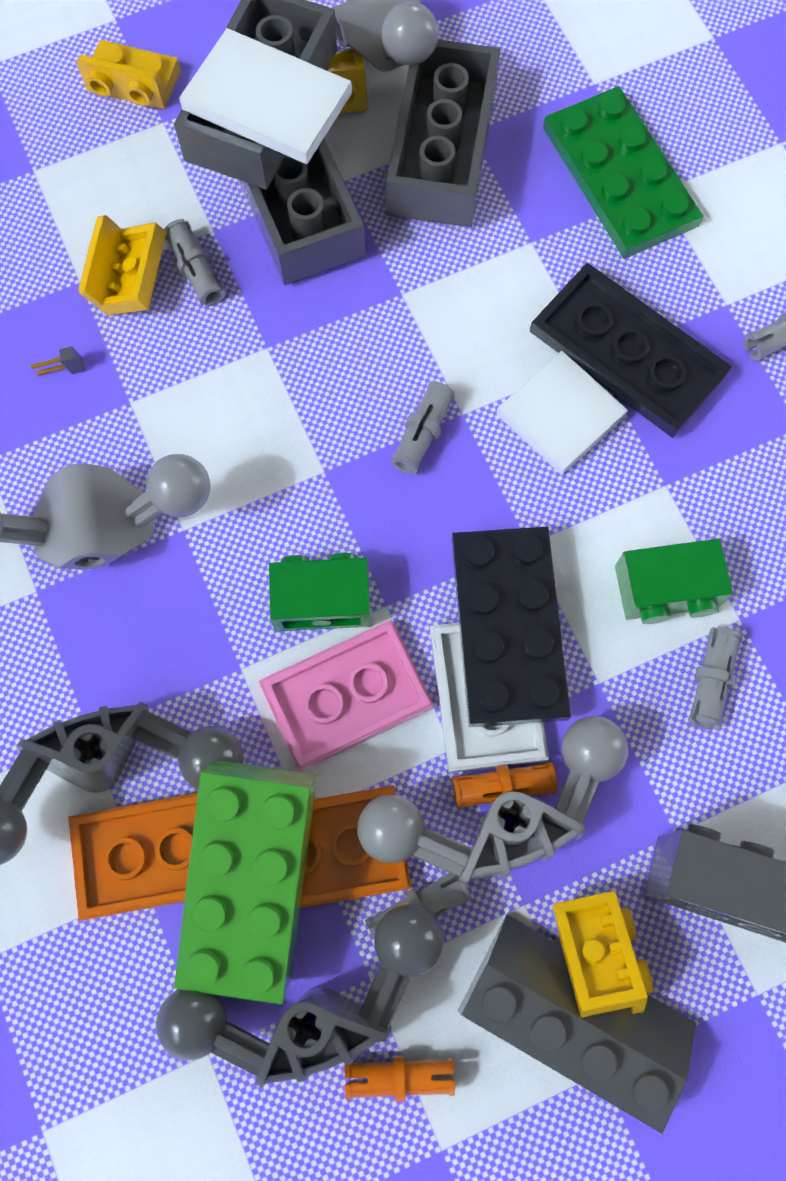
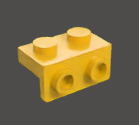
(121, 266)

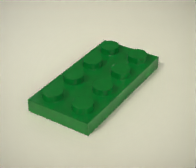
(622, 172)

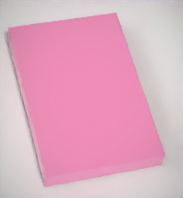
(346, 695)

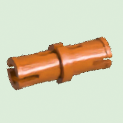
(488, 786)
(399, 1078)

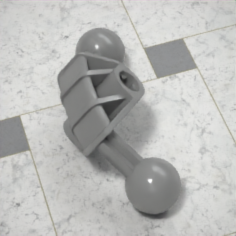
(387, 31)
(97, 515)
(394, 828)

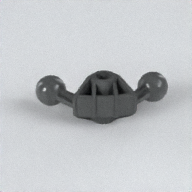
(107, 734)
(196, 1022)

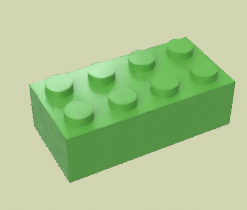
(245, 881)

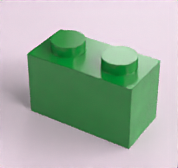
(673, 580)
(319, 593)

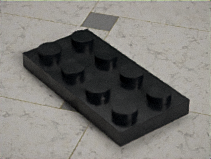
(630, 349)
(509, 627)

